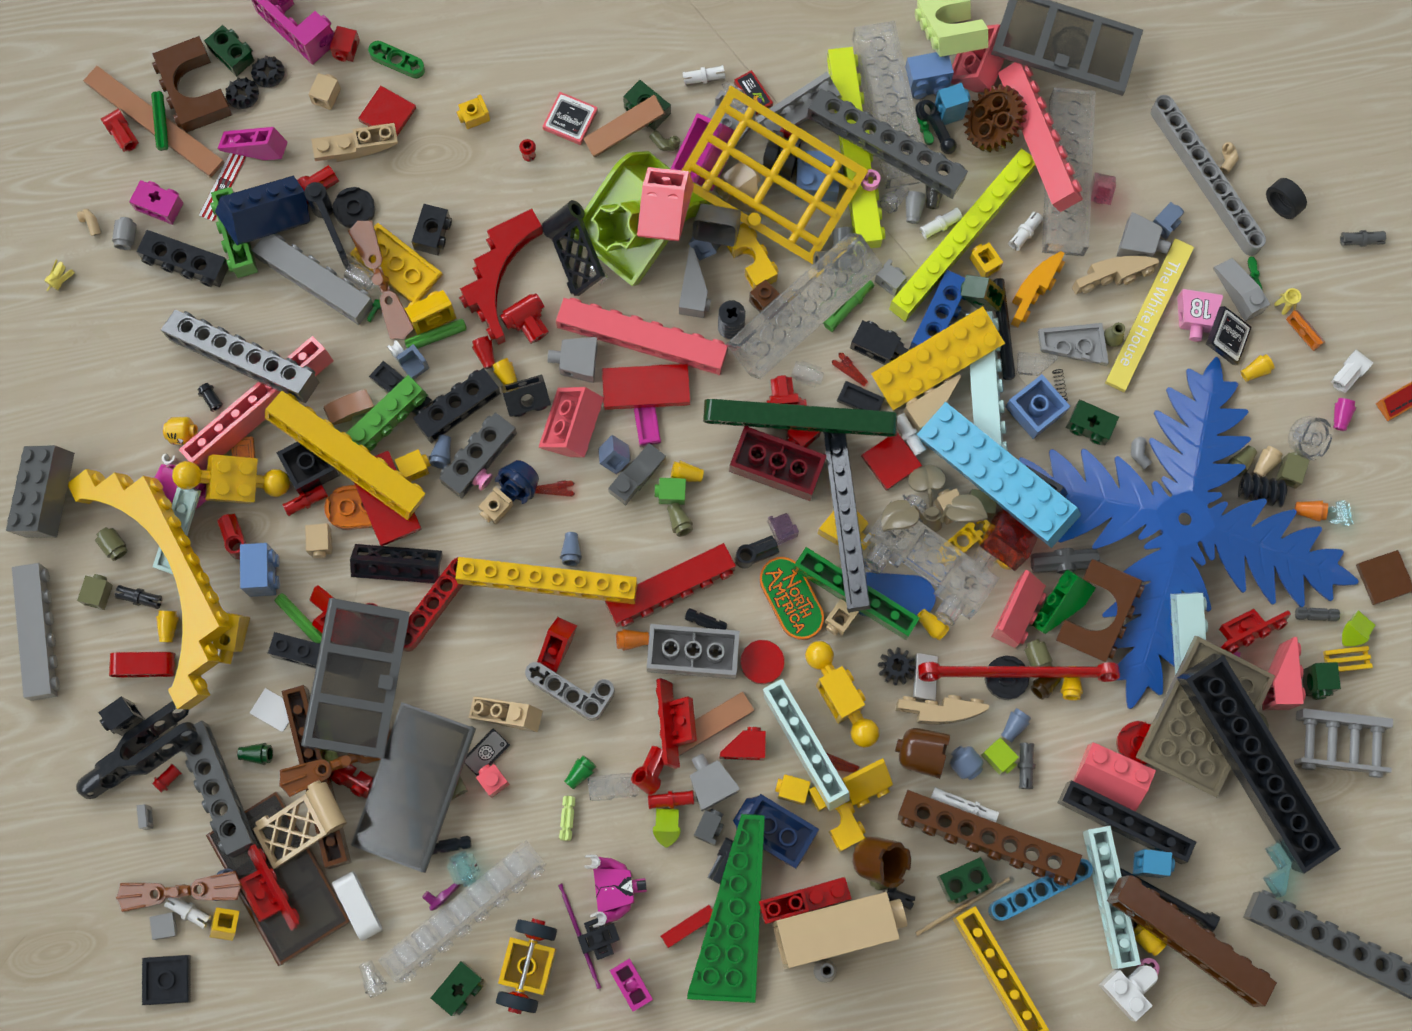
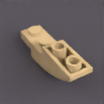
(355, 145)
(1119, 269)
(951, 709)

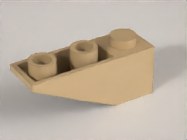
(921, 410)
(506, 713)

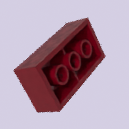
(773, 450)

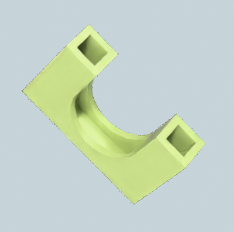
(946, 37)

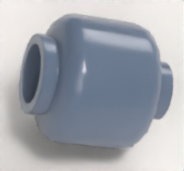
(966, 762)

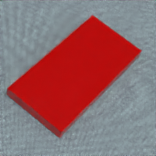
(646, 386)
(386, 522)

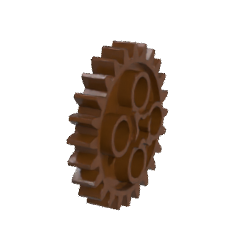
(995, 118)

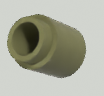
(111, 543)
(1038, 654)

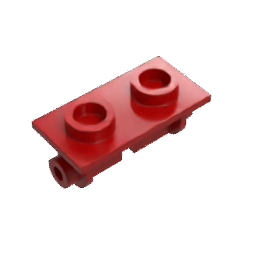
(358, 785)

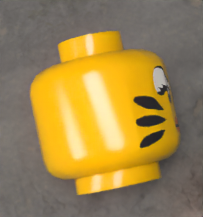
(179, 430)

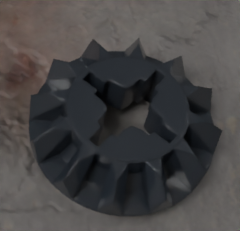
(275, 75)
(240, 101)

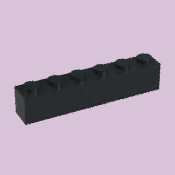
(1126, 821)

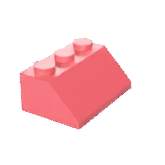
(978, 67)
(571, 421)
(1020, 610)
(1114, 776)

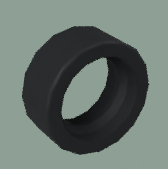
(1286, 198)

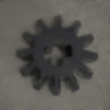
(905, 668)

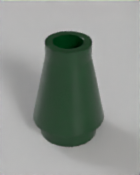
(256, 753)

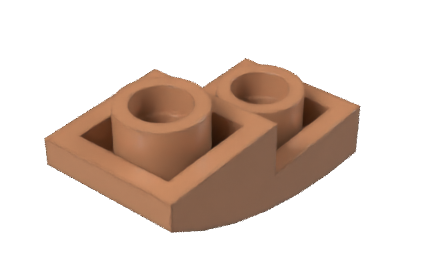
(346, 407)

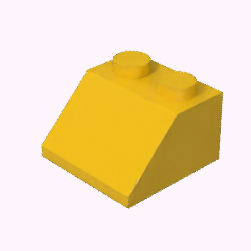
(430, 312)
(867, 783)

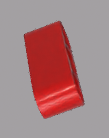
(142, 664)

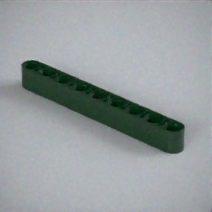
(800, 417)

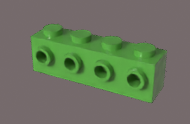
(240, 256)
(388, 413)

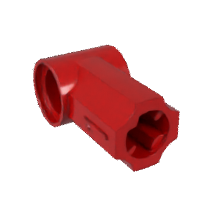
(118, 127)
(325, 176)
(231, 533)
(647, 776)

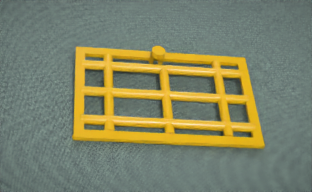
(754, 219)

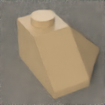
(743, 179)

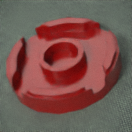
(762, 662)
(1131, 738)

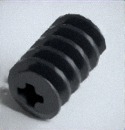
(731, 318)
(1263, 488)

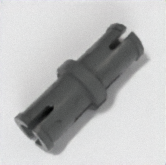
(1362, 238)
(1026, 766)

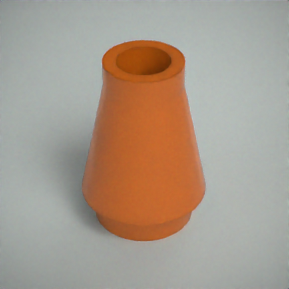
(1312, 509)
(631, 639)

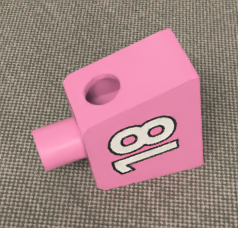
(1197, 312)

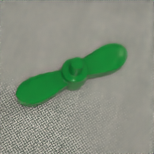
(927, 135)
(1252, 264)
(377, 306)

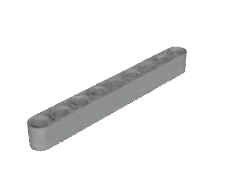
(1208, 184)

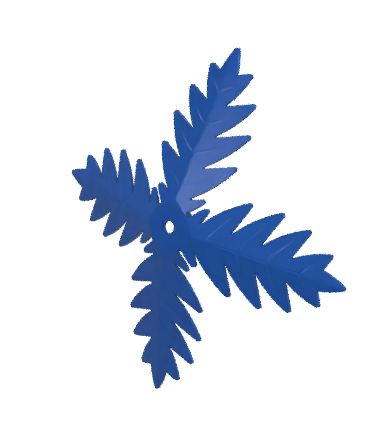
(1232, 534)

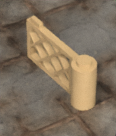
(325, 815)

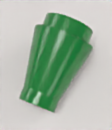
(580, 771)

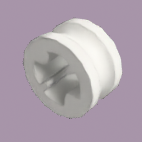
(395, 349)

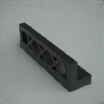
(395, 566)

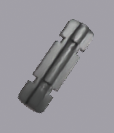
(1319, 614)

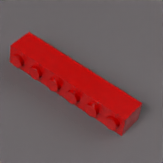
(674, 583)

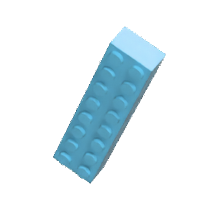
(999, 475)

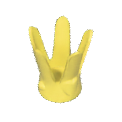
(55, 279)
(1290, 298)

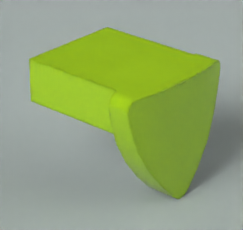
(1357, 630)
(666, 827)

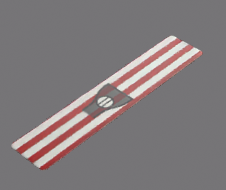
(223, 181)

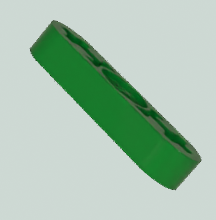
(401, 67)

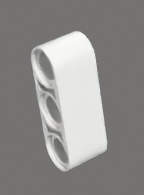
(357, 906)

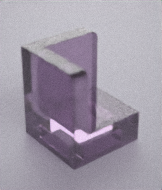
(782, 528)

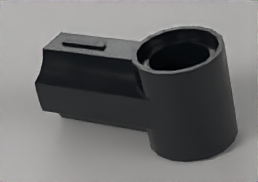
(758, 551)
(719, 866)

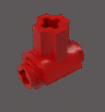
(526, 317)
(783, 392)

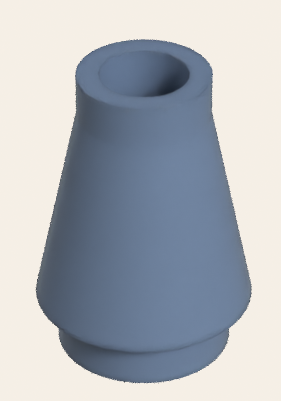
(441, 452)
(571, 551)
(1015, 725)

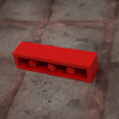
(687, 926)

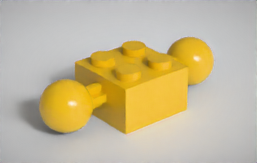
(231, 479)
(841, 694)

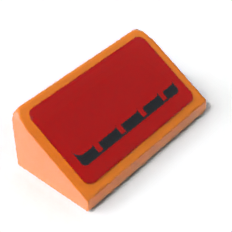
(1305, 330)
(1396, 402)

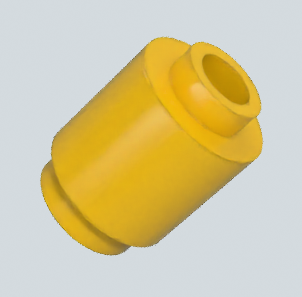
(1148, 941)

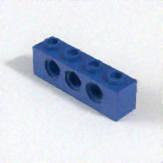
(951, 285)

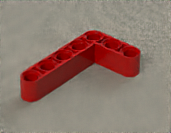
(431, 615)

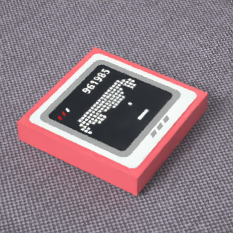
(570, 118)

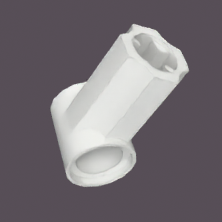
(1353, 368)

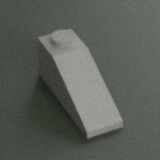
(1242, 289)
(694, 291)

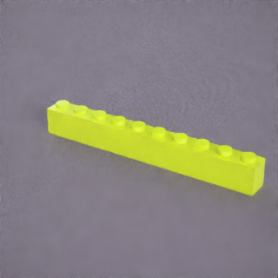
(863, 206)
(962, 235)

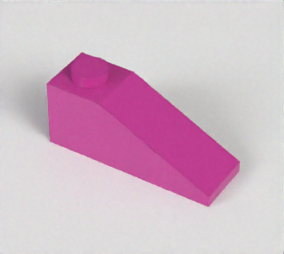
(255, 143)

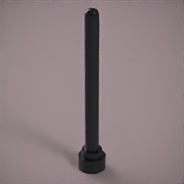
(1208, 920)

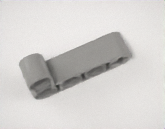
(567, 688)

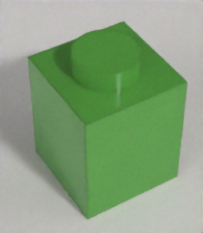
(671, 491)

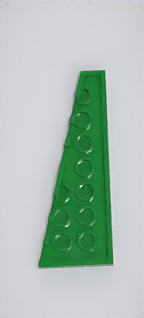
(730, 946)

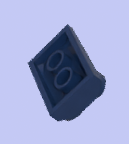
(784, 832)

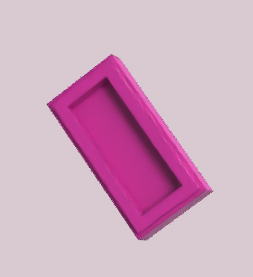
(647, 426)

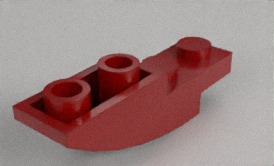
(804, 900)

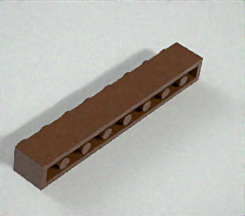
(296, 701)
(1192, 941)

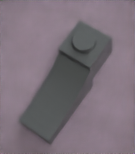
(636, 474)

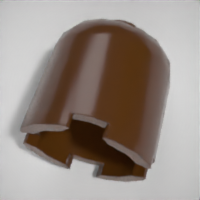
(923, 751)
(882, 861)

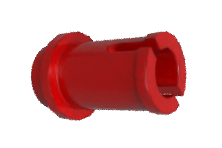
(530, 151)
(166, 778)

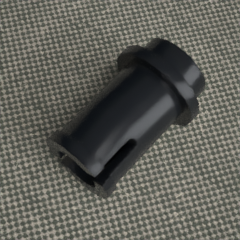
(210, 397)
(906, 899)

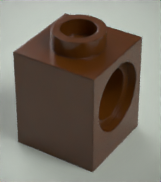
(763, 295)

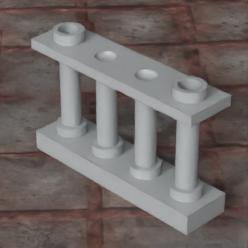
(1355, 724)

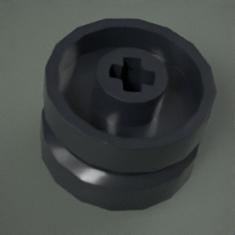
(772, 153)

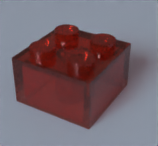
(1008, 540)

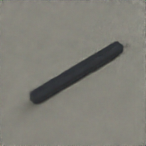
(1004, 330)

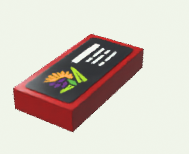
(752, 87)

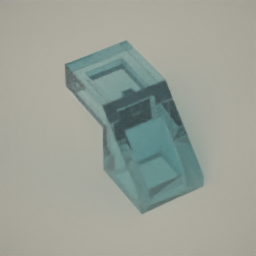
(1278, 879)

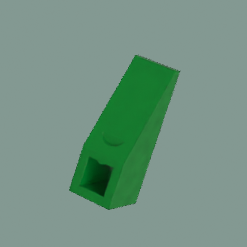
(1065, 600)

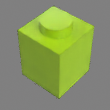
(1000, 756)

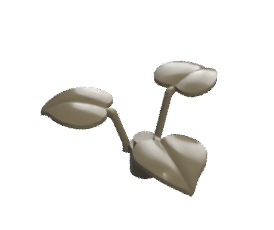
(902, 515)

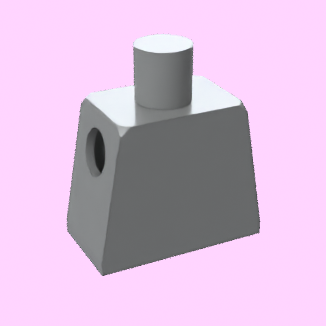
(1141, 238)
(576, 358)
(711, 782)

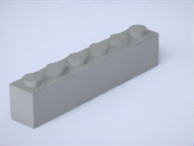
(313, 277)
(35, 632)

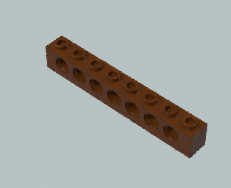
(1068, 860)

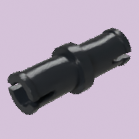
(138, 597)

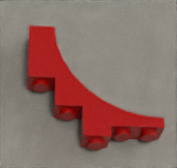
(504, 242)

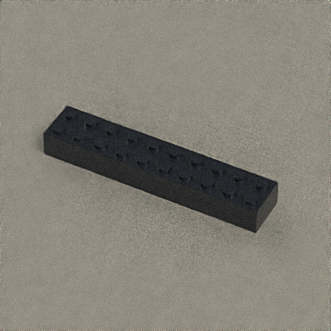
(1258, 762)

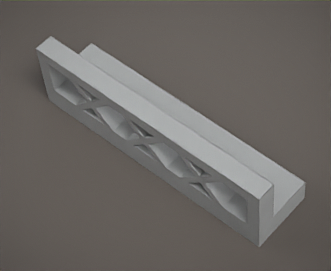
(796, 106)

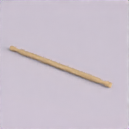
(961, 907)

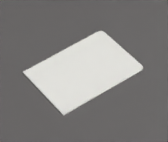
(271, 710)

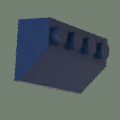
(263, 210)

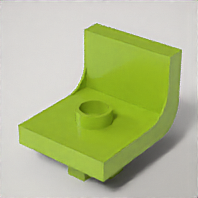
(614, 218)

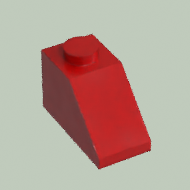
(556, 643)
(746, 746)

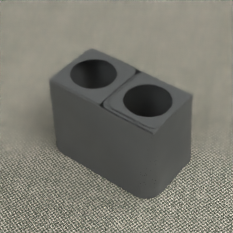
(715, 233)

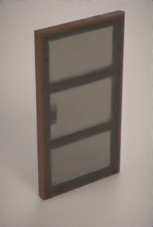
(300, 878)

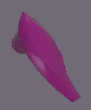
(437, 901)

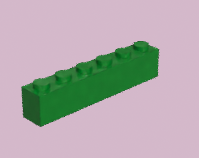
(831, 579)

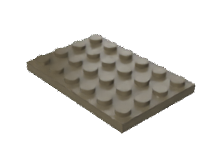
(1178, 736)

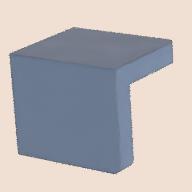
(703, 249)
(412, 362)
(614, 454)

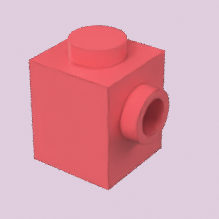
(492, 780)

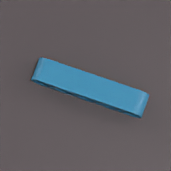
(1031, 896)

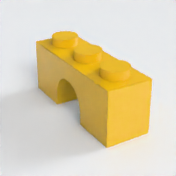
(762, 267)
(849, 831)

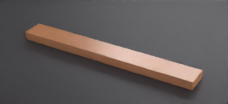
(143, 114)

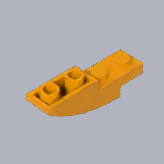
(1036, 284)

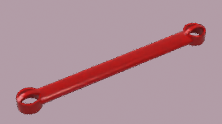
(1104, 672)

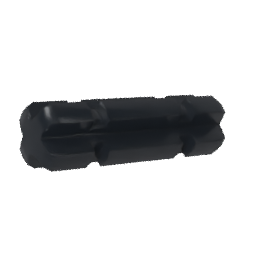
(704, 620)
(452, 844)

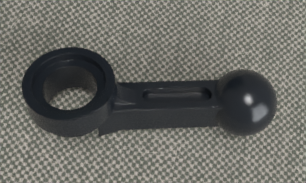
(947, 144)

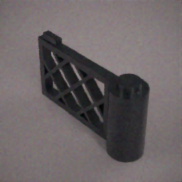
(322, 208)
(563, 225)

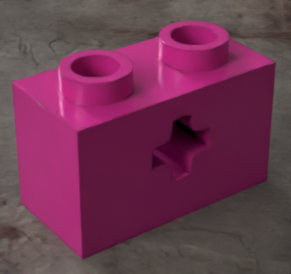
(156, 202)
(631, 985)

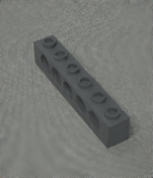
(227, 795)

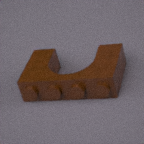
(173, 65)
(1101, 642)

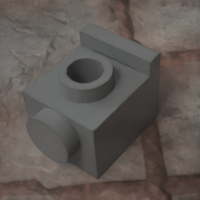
(709, 826)

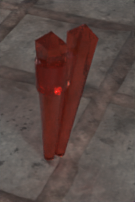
(849, 369)
(558, 488)
(842, 765)

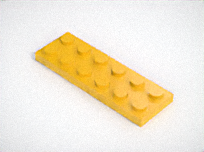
(937, 358)

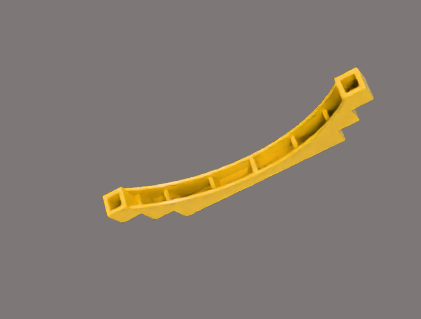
(201, 612)

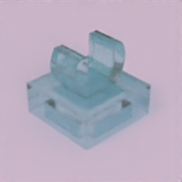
(1343, 513)

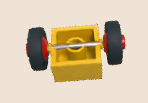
(527, 966)

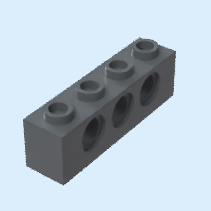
(504, 434)

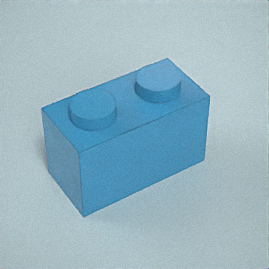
(952, 103)
(1153, 863)

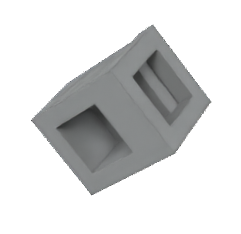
(891, 278)

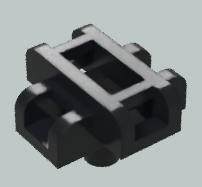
(598, 939)

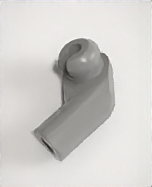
(1138, 451)

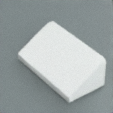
(922, 689)

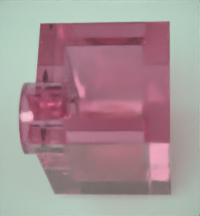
(1103, 188)

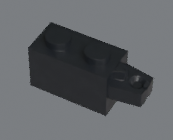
(877, 343)

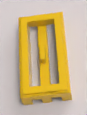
(1366, 657)

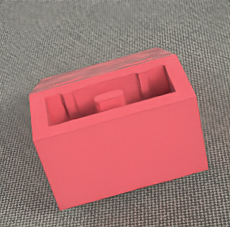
(664, 203)
(1287, 687)

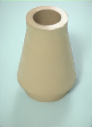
(1268, 461)

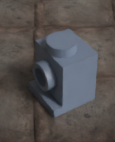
(1169, 219)

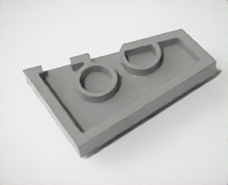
(1075, 342)

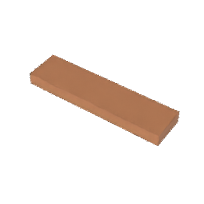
(624, 126)
(719, 719)

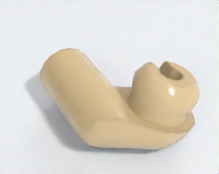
(1230, 156)
(92, 223)

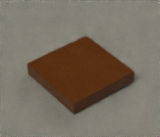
(1385, 577)

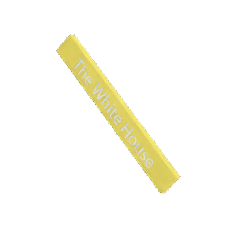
(1149, 315)

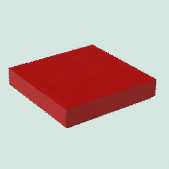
(387, 108)
(891, 461)

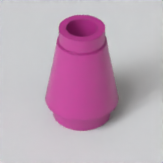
(1343, 413)

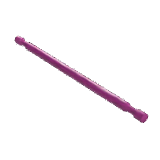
(577, 930)

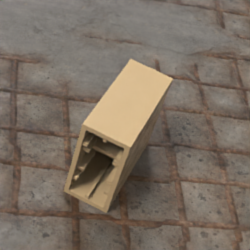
(838, 929)

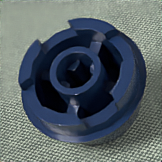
(518, 481)

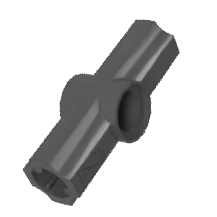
(1063, 559)

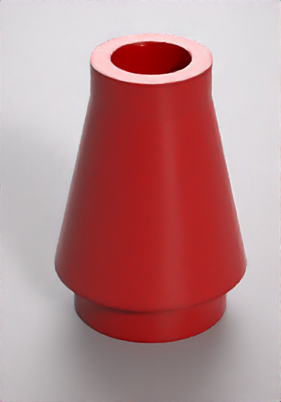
(484, 350)

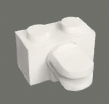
(1129, 991)

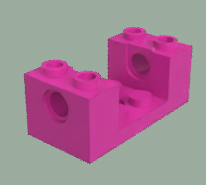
(309, 38)

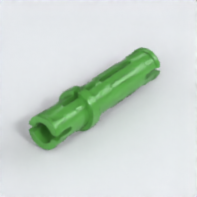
(838, 316)

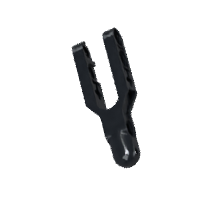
(124, 763)

